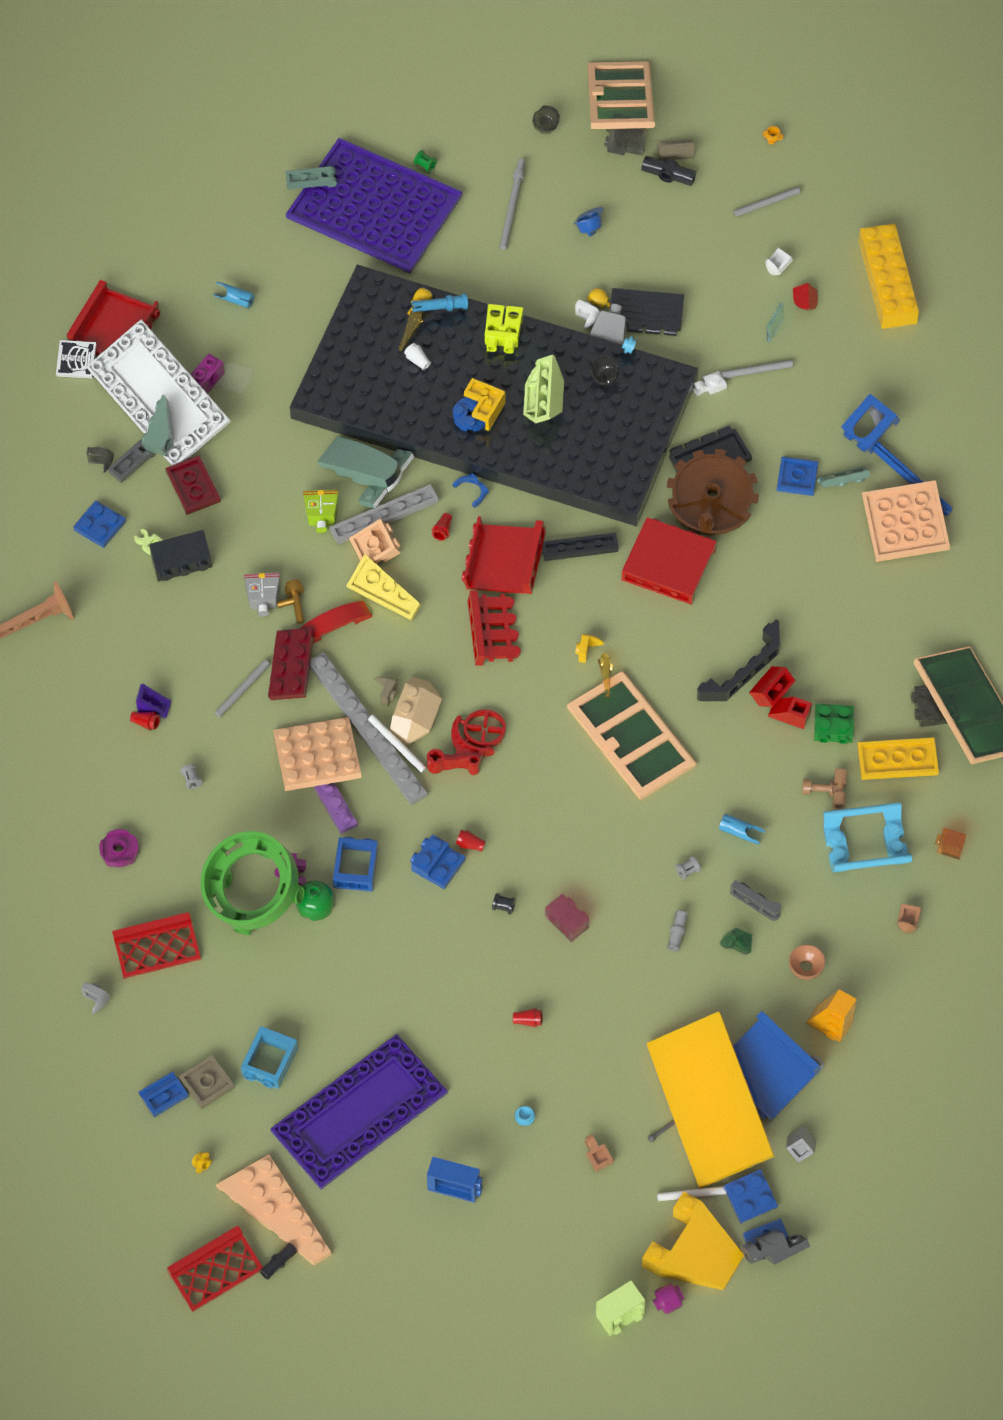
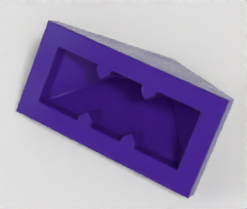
(152, 701)

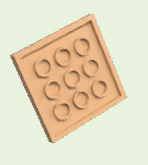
(905, 521)
(317, 754)

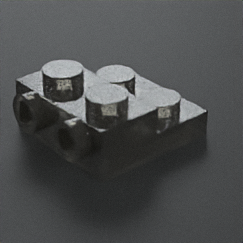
(626, 140)
(926, 709)

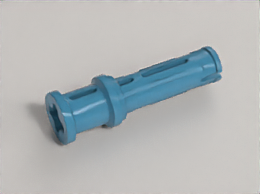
(448, 303)

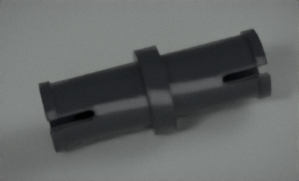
(278, 1261)

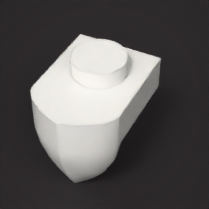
(778, 262)
(587, 312)

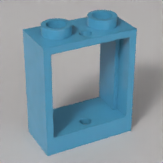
(276, 1040)

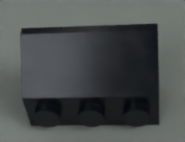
(180, 555)

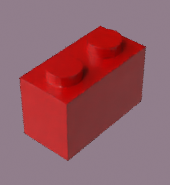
(772, 686)

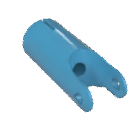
(236, 295)
(738, 827)

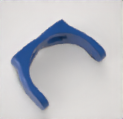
(473, 479)

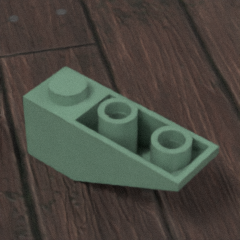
(159, 434)

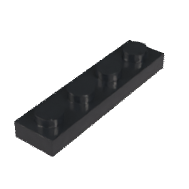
(580, 546)

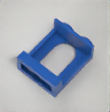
(869, 441)

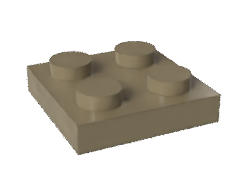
(206, 1082)

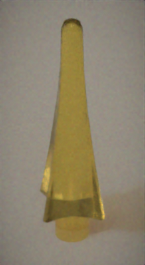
(413, 322)
(605, 668)

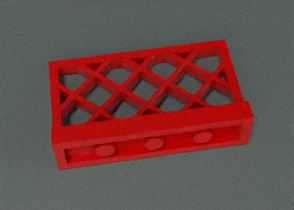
(150, 929)
(207, 1252)

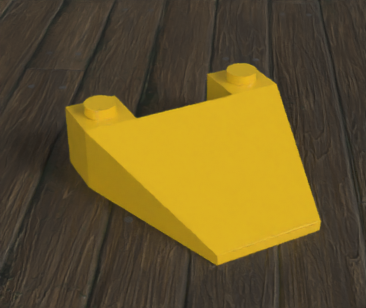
(701, 1253)

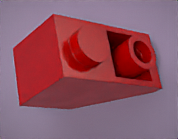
(791, 711)

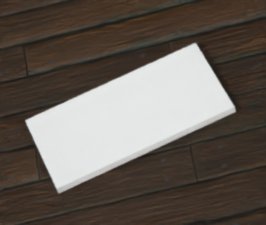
(138, 373)

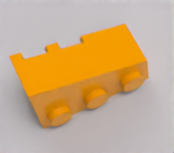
(834, 1015)

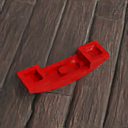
(337, 618)

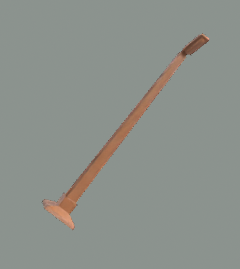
(54, 605)

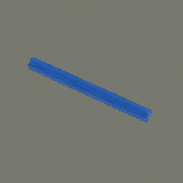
(904, 471)

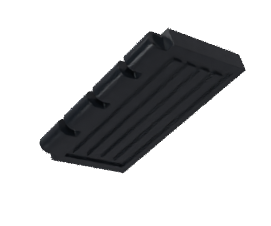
(650, 310)
(727, 439)

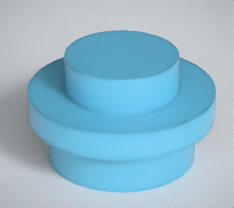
(629, 344)
(524, 1116)

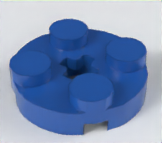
(460, 416)

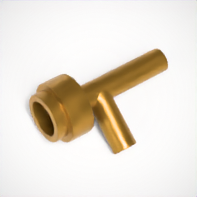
(293, 589)

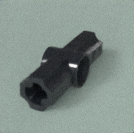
(668, 170)

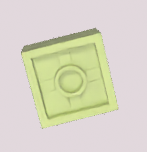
(620, 1308)

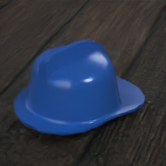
(590, 221)

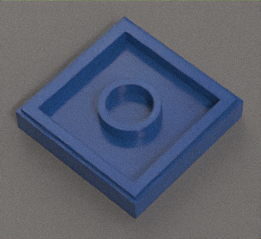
(797, 476)

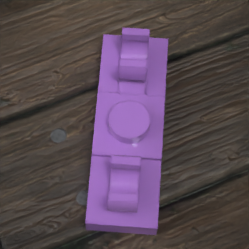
(336, 807)

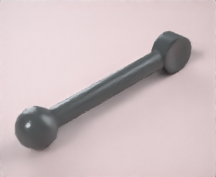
(652, 1137)

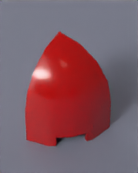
(805, 297)

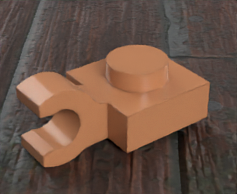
(598, 1155)

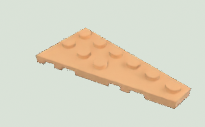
(272, 1202)

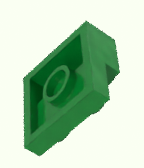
(834, 723)

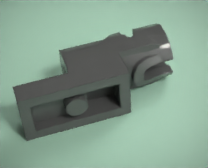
(774, 1247)

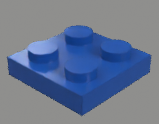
(99, 524)
(750, 1196)

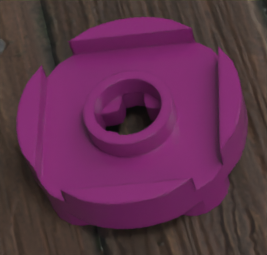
(124, 857)

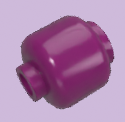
(668, 1298)

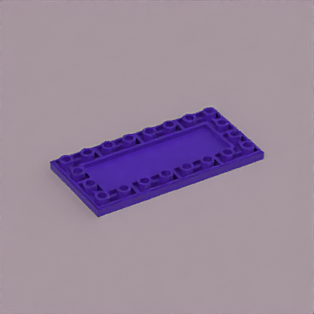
(358, 1111)

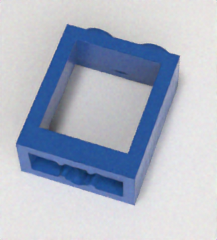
(355, 881)
(454, 1179)

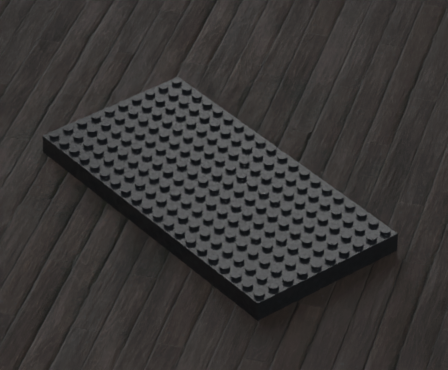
(590, 456)

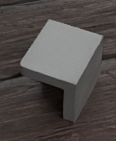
(801, 1144)

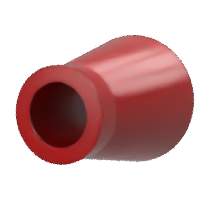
(442, 528)
(147, 720)
(470, 841)
(528, 1017)

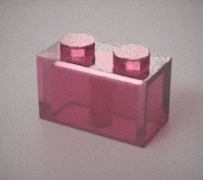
(567, 917)

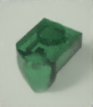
(737, 940)

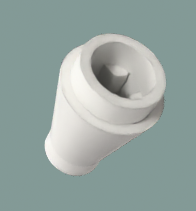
(417, 356)

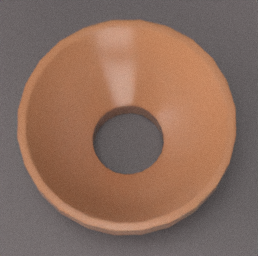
(808, 954)

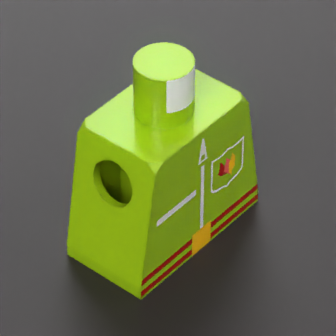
(321, 508)

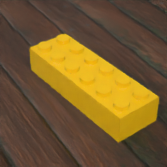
(888, 276)

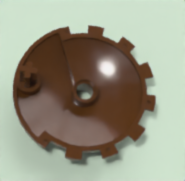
(714, 474)

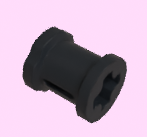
(503, 903)

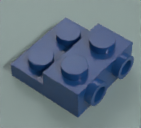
(437, 861)

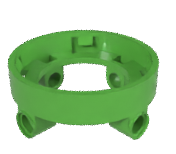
(217, 876)

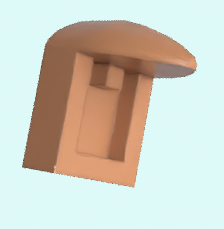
(909, 918)

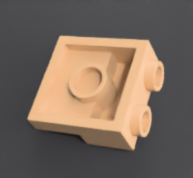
(376, 542)

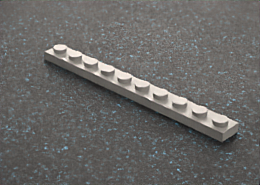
(373, 738)

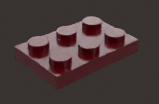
(192, 485)

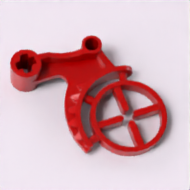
(466, 755)

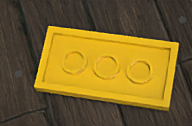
(897, 758)

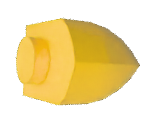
(586, 641)

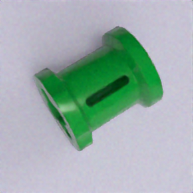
(425, 161)

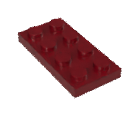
(291, 664)

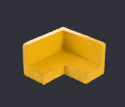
(489, 399)

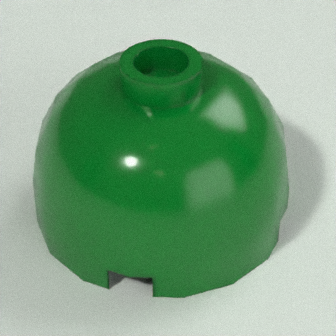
(317, 901)

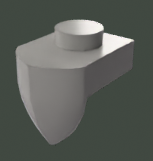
(96, 994)

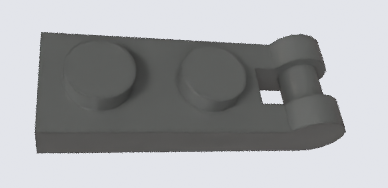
(130, 462)
(755, 900)

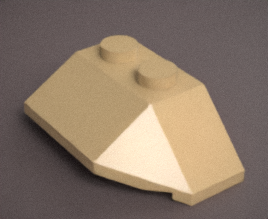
(415, 711)

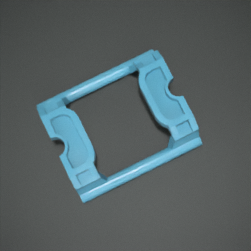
(892, 832)

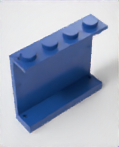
(773, 1066)

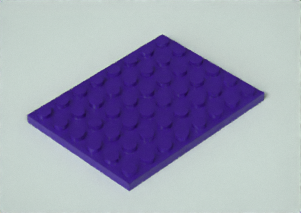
(376, 206)

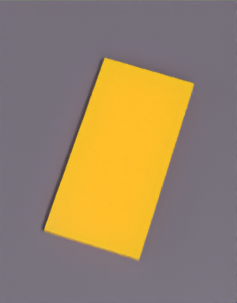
(710, 1100)

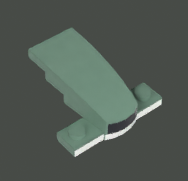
(366, 467)

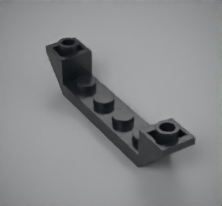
(713, 692)

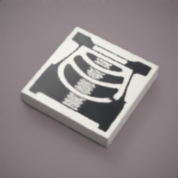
(74, 358)

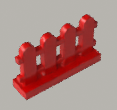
(487, 619)

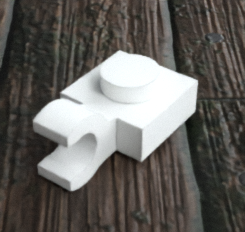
(712, 383)

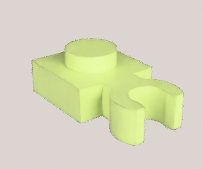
(146, 540)

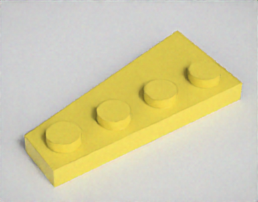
(379, 587)

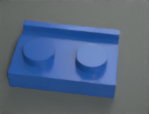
(163, 1094)

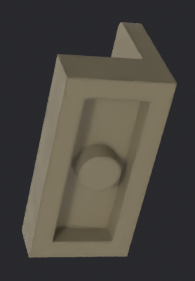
(676, 150)

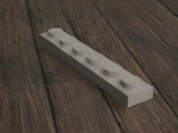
(387, 513)

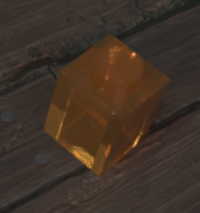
(950, 843)

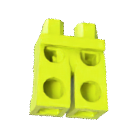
(503, 334)

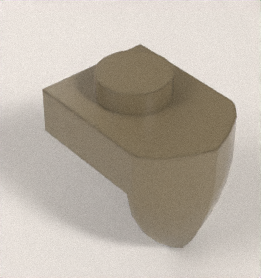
(389, 692)

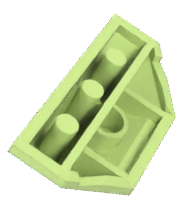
(544, 390)

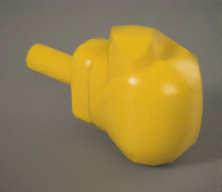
(421, 294)
(598, 297)

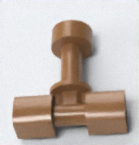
(835, 788)

